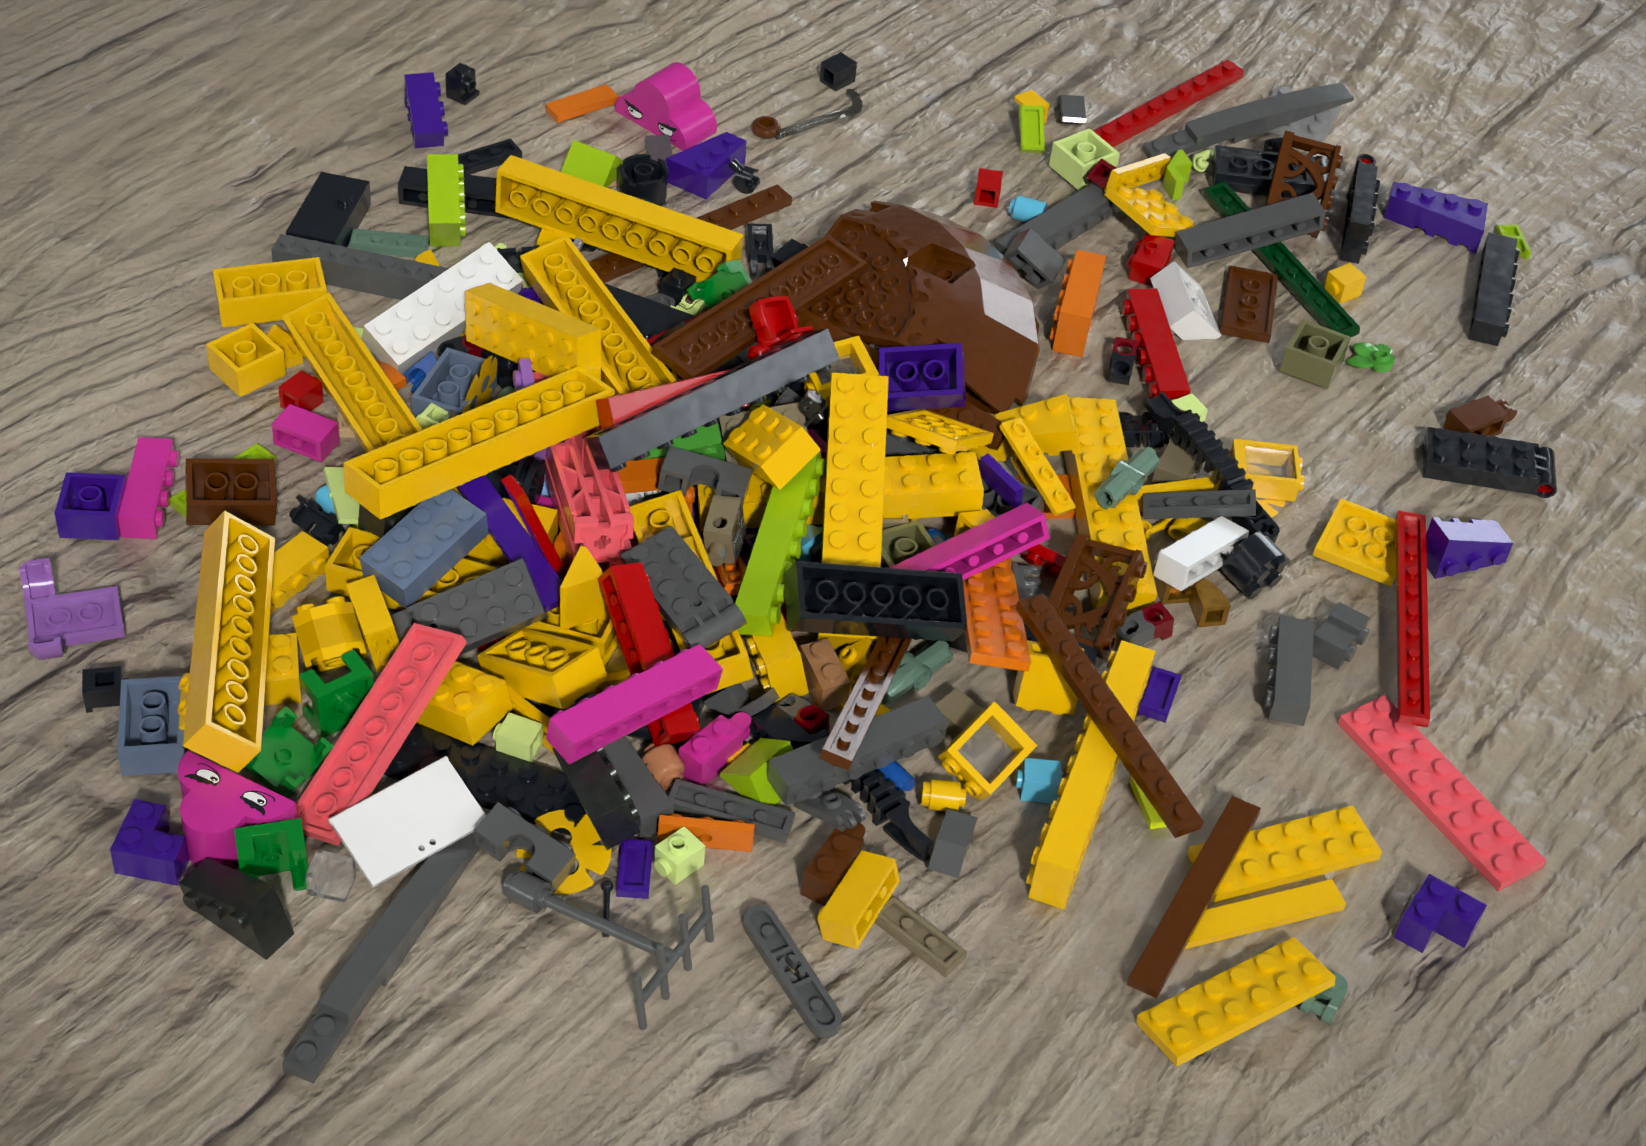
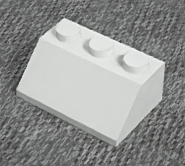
(1185, 304)

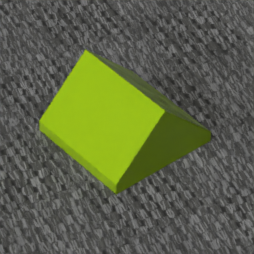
(591, 164)
(750, 770)

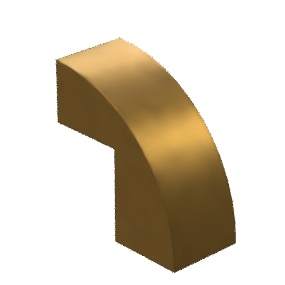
(1205, 599)

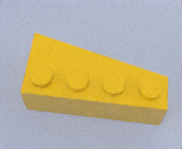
(1049, 423)

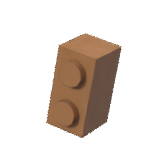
(824, 674)

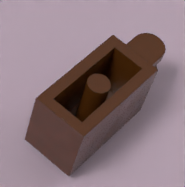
(1480, 417)
(832, 863)

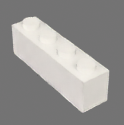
(1199, 553)

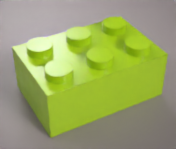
(445, 200)

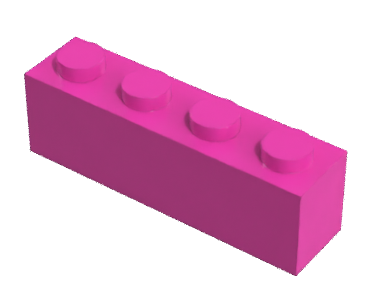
(148, 488)

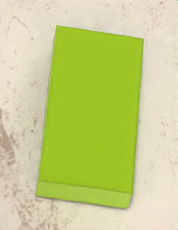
(1031, 129)

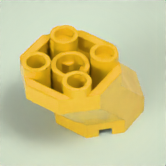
(327, 634)

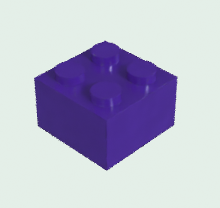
(90, 506)

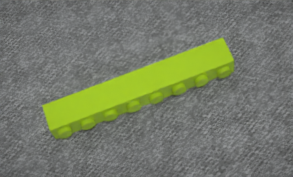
(777, 548)

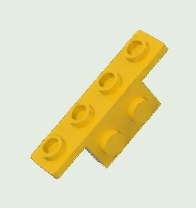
(1035, 468)

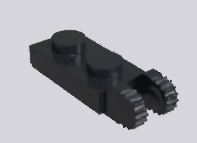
(759, 246)

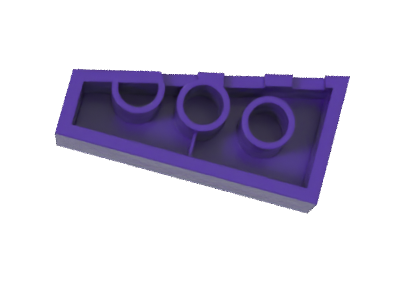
(1438, 213)

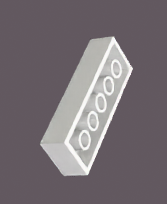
(435, 310)

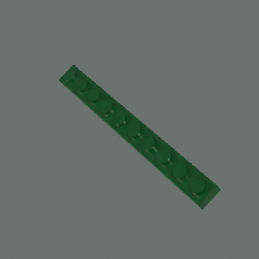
(1288, 268)

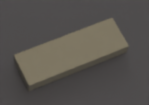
(920, 937)

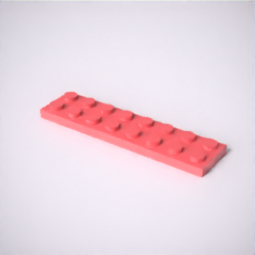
(378, 728)
(1442, 793)

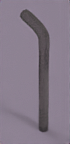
(854, 108)

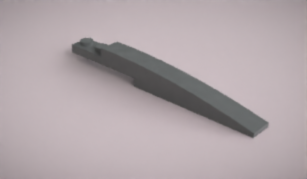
(1250, 119)
(377, 958)

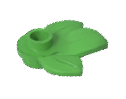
(1377, 357)

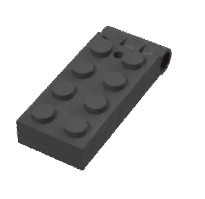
(686, 590)
(480, 608)

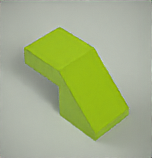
(1177, 174)

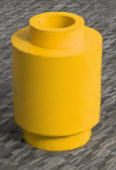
(942, 795)

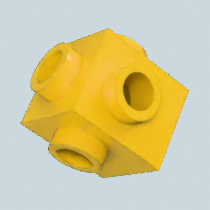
(855, 657)

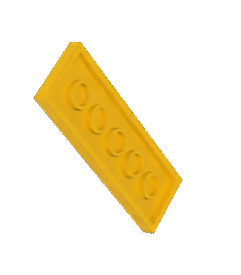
(1296, 852)
(1235, 1001)

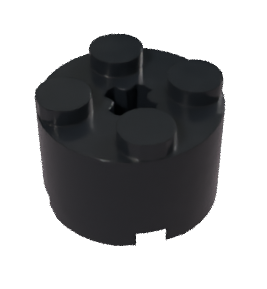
(644, 178)
(1255, 564)

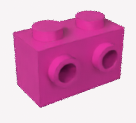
(305, 433)

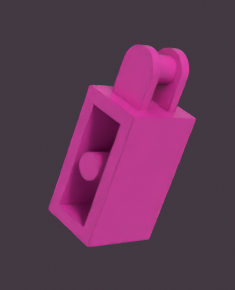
(711, 748)

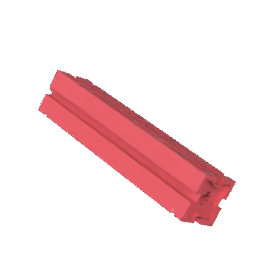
(588, 500)

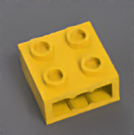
(1043, 685)

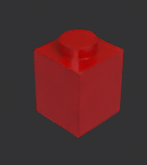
(988, 187)
(301, 391)

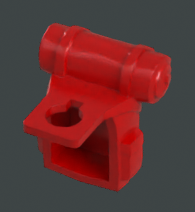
(774, 324)

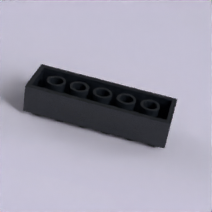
(874, 601)

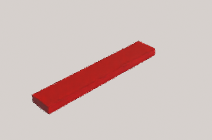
(533, 524)

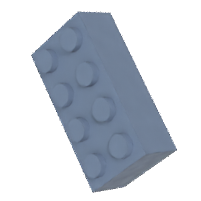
(424, 546)

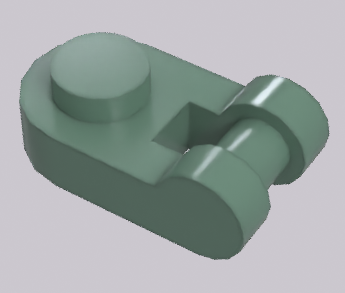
(1332, 997)

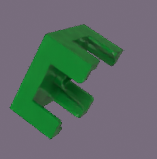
(721, 285)
(337, 700)
(286, 756)
(272, 850)

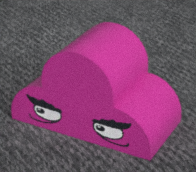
(670, 106)
(219, 802)

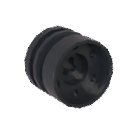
(527, 473)

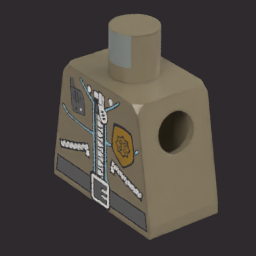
(726, 542)

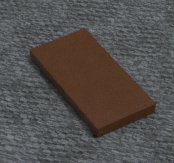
(1249, 304)

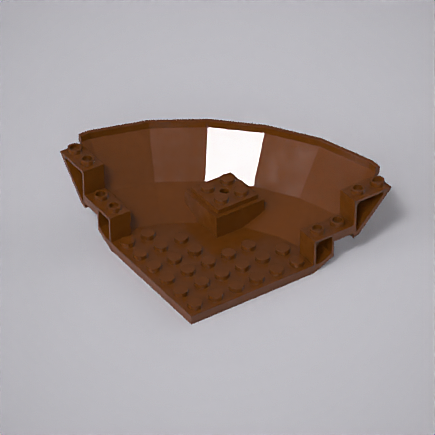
(937, 286)

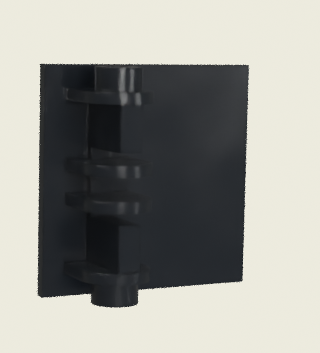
(1135, 425)

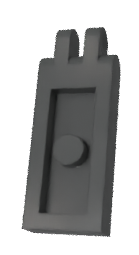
(833, 809)

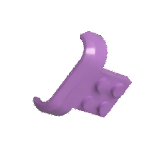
(66, 618)

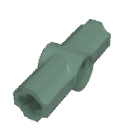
(1127, 478)
(917, 669)

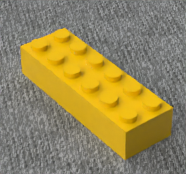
(527, 329)

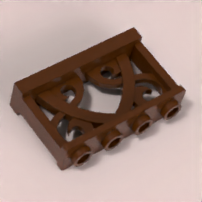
(1288, 156)
(1114, 610)

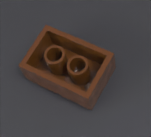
(230, 485)

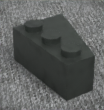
(238, 906)

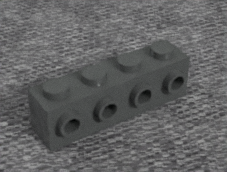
(1290, 670)

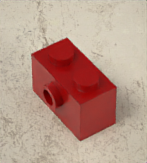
(1149, 258)

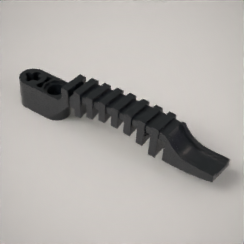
(1194, 434)
(883, 797)

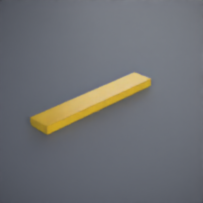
(1267, 912)

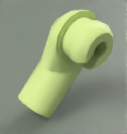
(1201, 159)

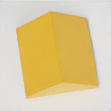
(580, 591)

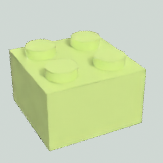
(1078, 154)

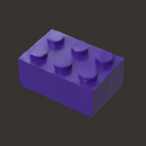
(924, 376)

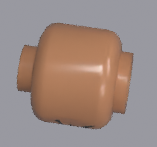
(664, 764)

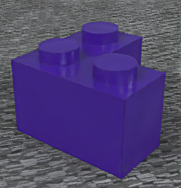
(146, 848)
(1439, 910)

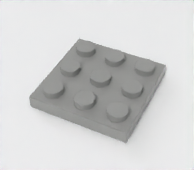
(1313, 127)

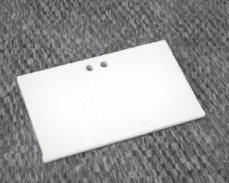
(400, 821)

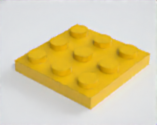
(1149, 210)
(938, 430)
(1360, 542)

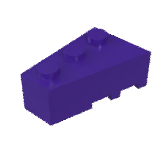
(425, 110)
(705, 165)
(1464, 546)

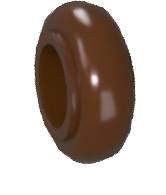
(765, 127)

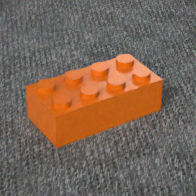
(1077, 303)

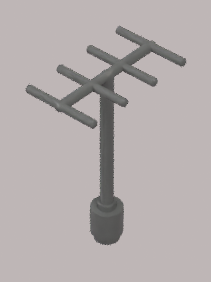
(537, 895)

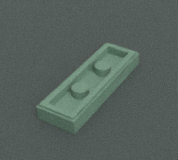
(389, 242)

